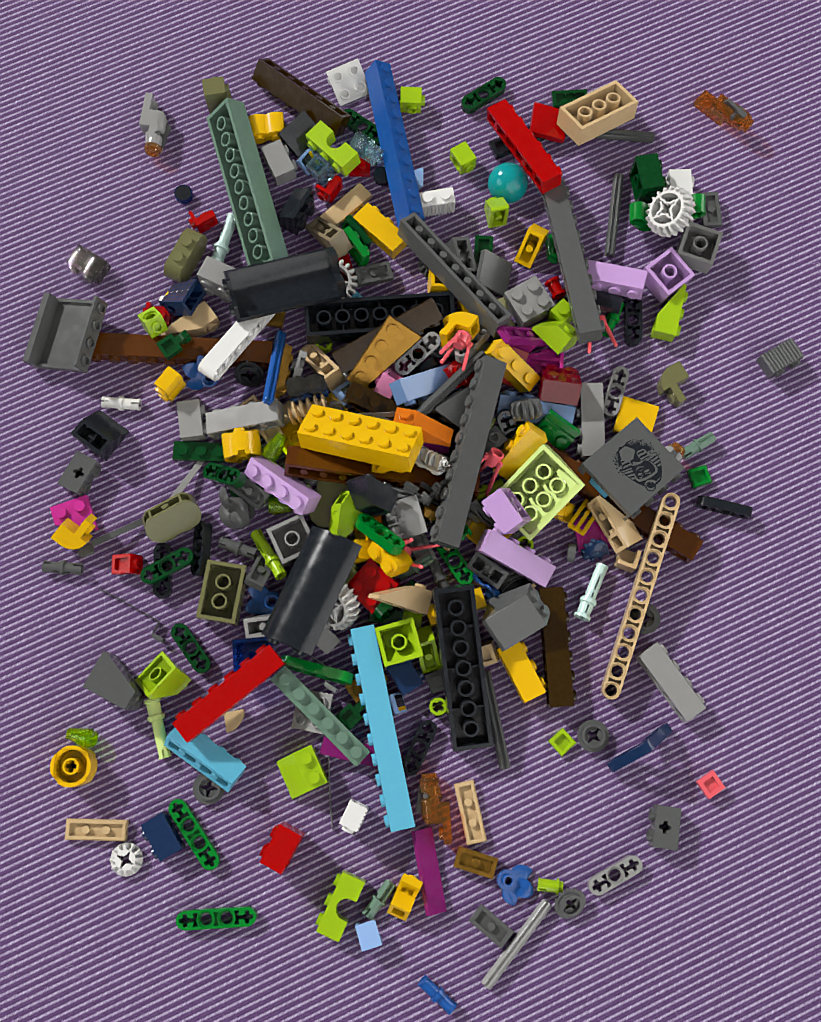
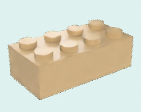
(597, 112)

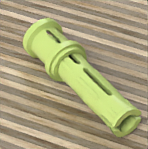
(156, 718)

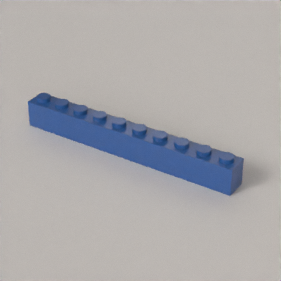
(393, 140)

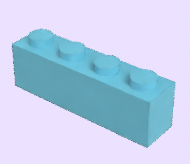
(207, 758)

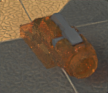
(724, 110)
(432, 808)

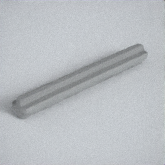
(516, 944)

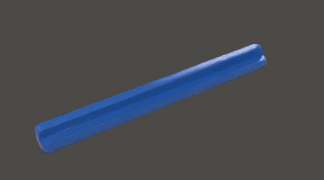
(274, 367)

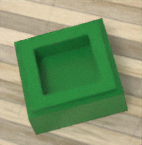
(699, 476)

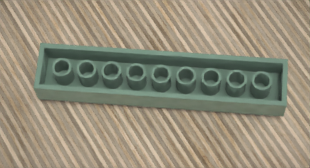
(246, 183)

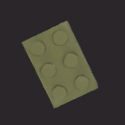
(222, 592)

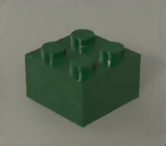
(646, 177)

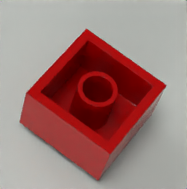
(371, 580)
(282, 847)

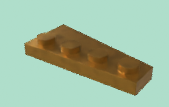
(385, 348)

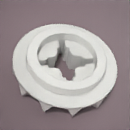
(135, 857)

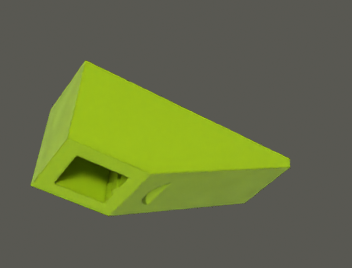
(666, 323)
(343, 515)

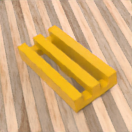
(577, 528)

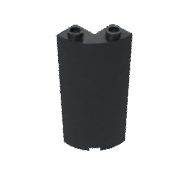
(284, 284)
(311, 591)

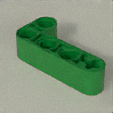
(637, 212)

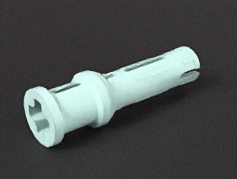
(221, 247)
(588, 600)

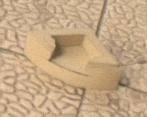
(233, 719)

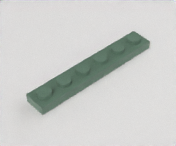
(320, 715)

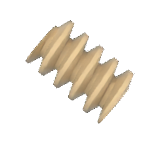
(299, 412)

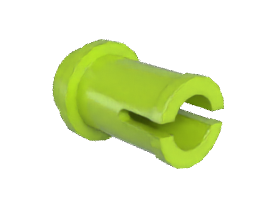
(549, 885)

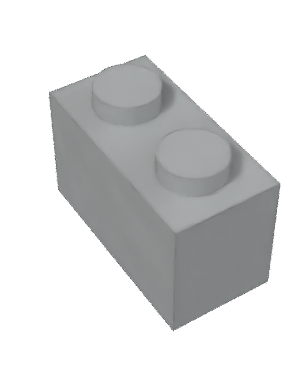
(278, 162)
(191, 420)

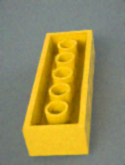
(361, 437)

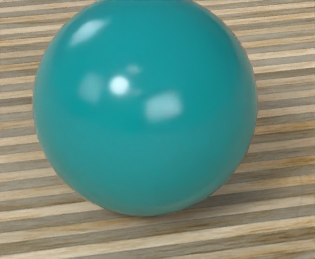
(508, 181)

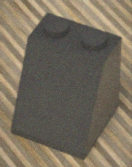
(451, 409)
(515, 616)
(114, 682)

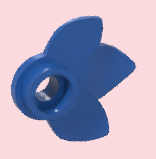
(197, 379)
(490, 591)
(260, 602)
(518, 884)

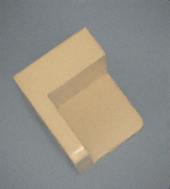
(627, 560)
(489, 653)

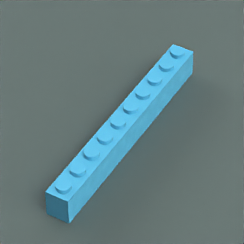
(382, 728)

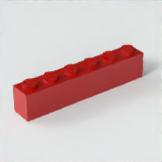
(524, 146)
(228, 693)

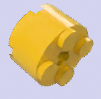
(241, 445)
(62, 768)

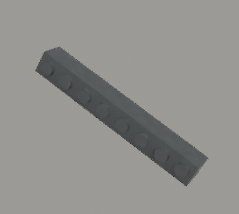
(453, 273)

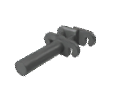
(435, 492)

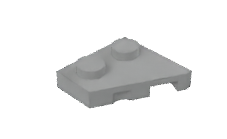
(297, 366)

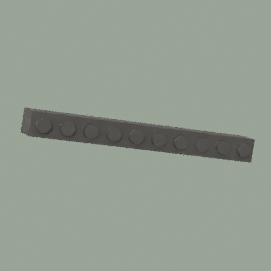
(573, 265)
(468, 452)

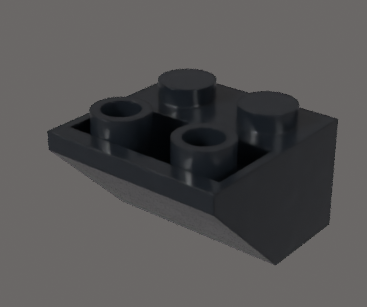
(297, 210)
(100, 434)
(371, 495)

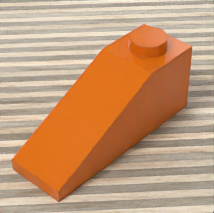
(432, 430)

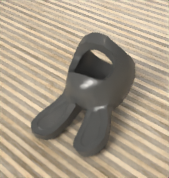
(234, 511)

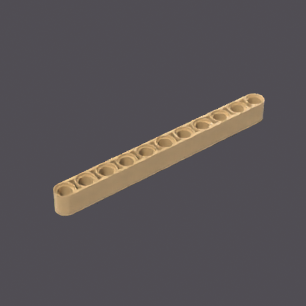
(647, 588)

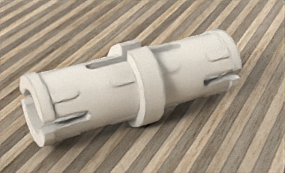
(121, 403)

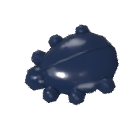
(595, 549)

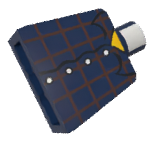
(183, 298)

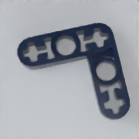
(640, 749)

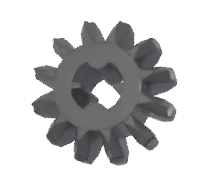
(526, 409)

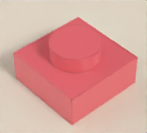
(710, 784)

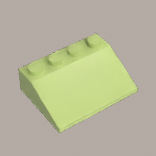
(543, 488)

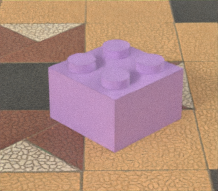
(667, 275)
(505, 511)

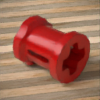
(555, 288)

